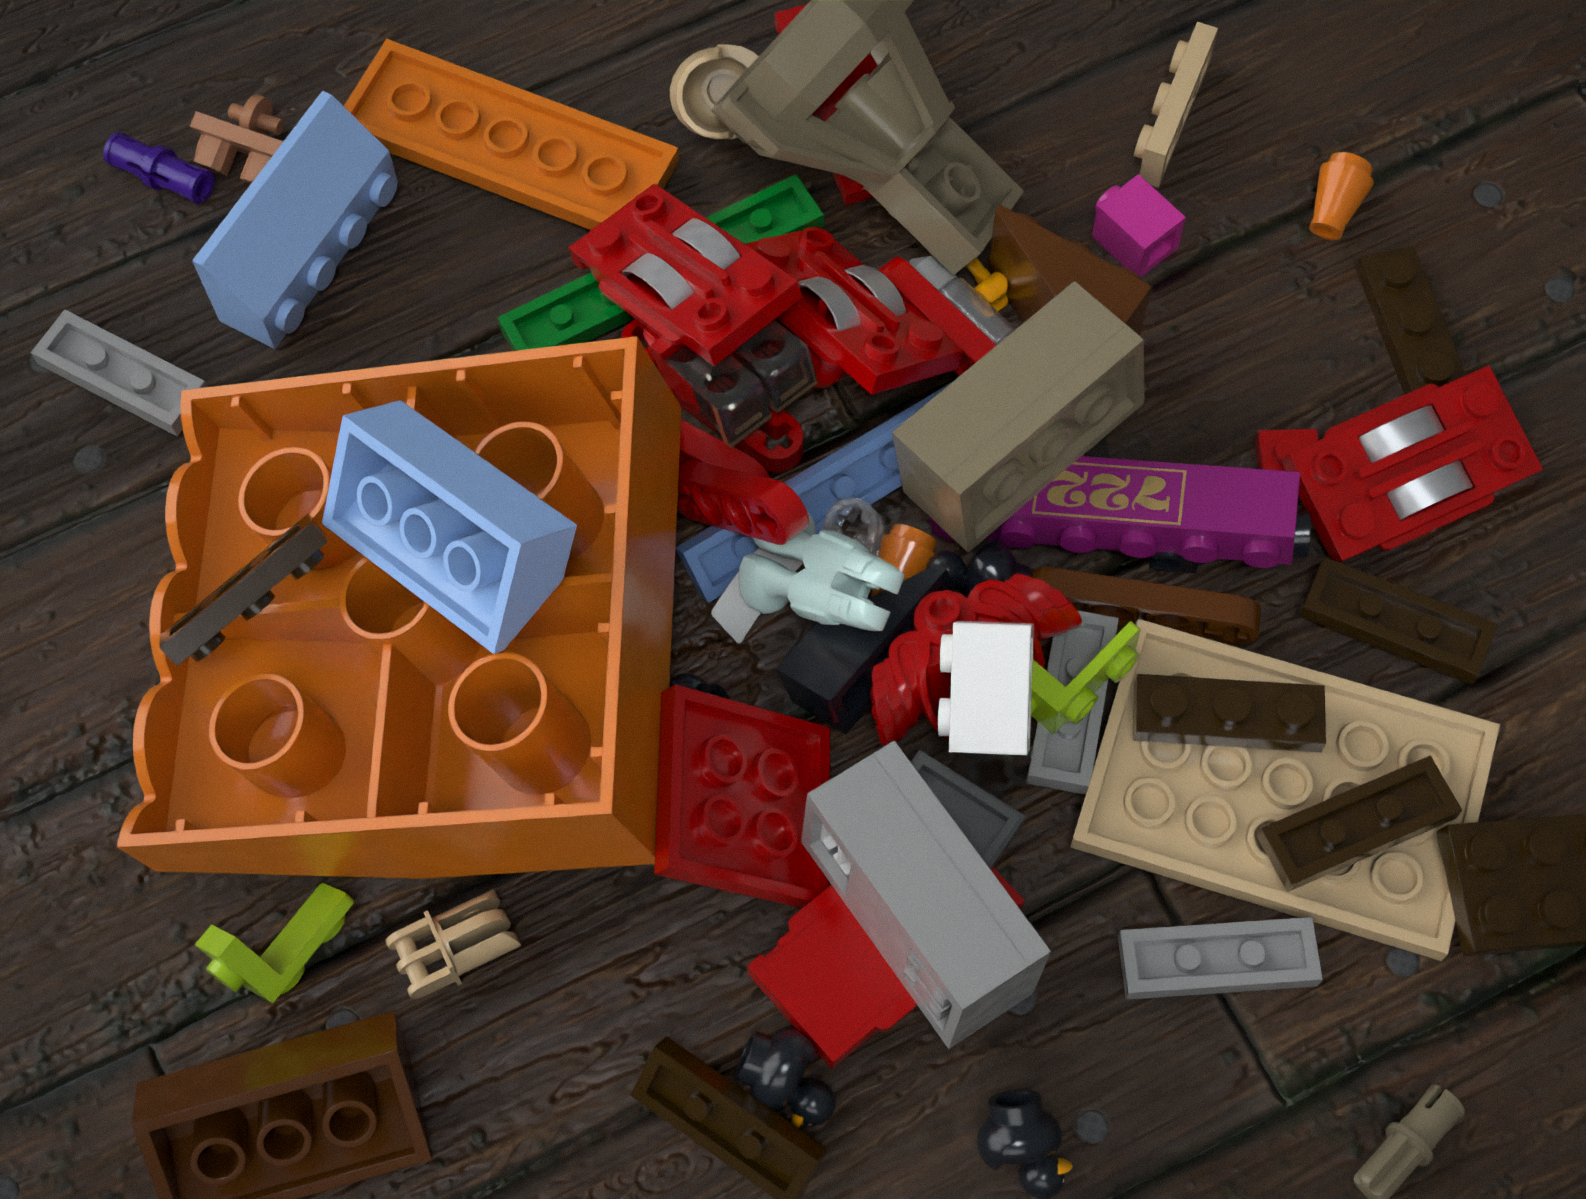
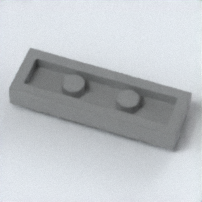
(116, 370)
(1068, 756)
(1219, 958)

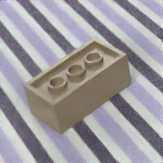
(1021, 415)

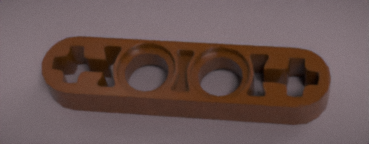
(1198, 612)

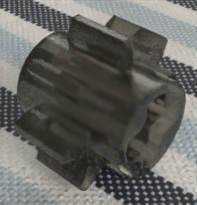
(994, 771)

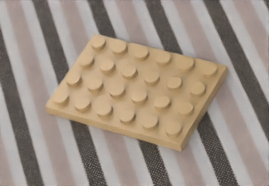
(1201, 806)

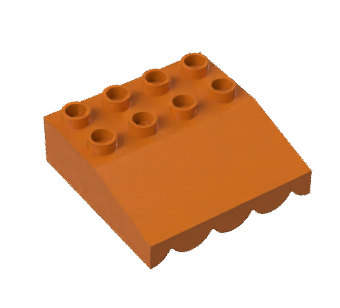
(356, 716)

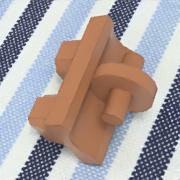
(223, 139)

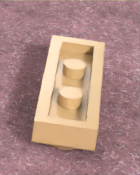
(1174, 103)

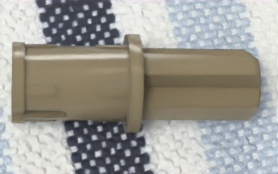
(1409, 1143)

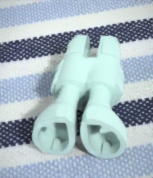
(830, 587)

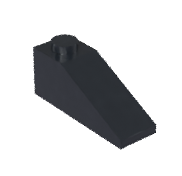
(834, 663)

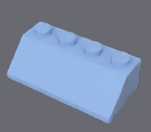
(296, 222)
(445, 522)

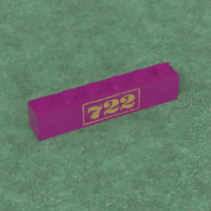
(1160, 508)

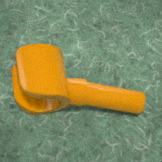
(989, 286)

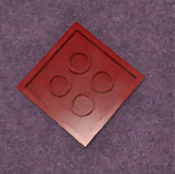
(737, 796)

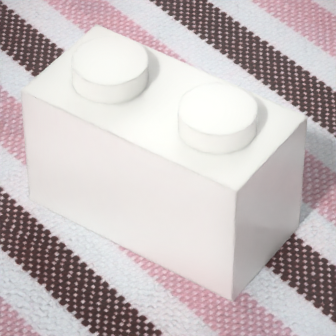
(988, 687)

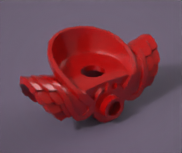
(911, 677)

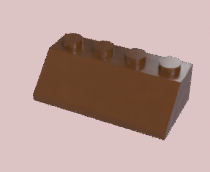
(285, 1117)

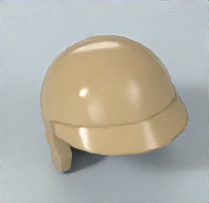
(702, 82)

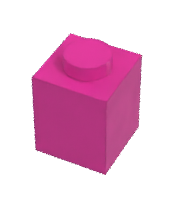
(1137, 225)

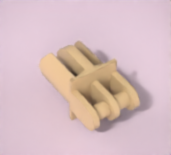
(464, 938)

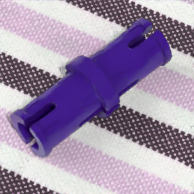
(159, 167)

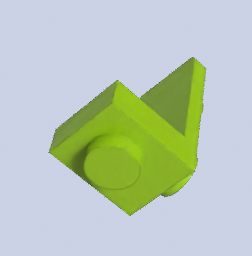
(1056, 704)
(285, 958)

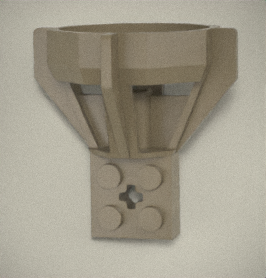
(887, 128)

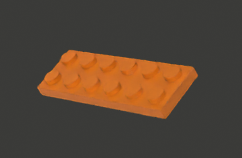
(505, 137)

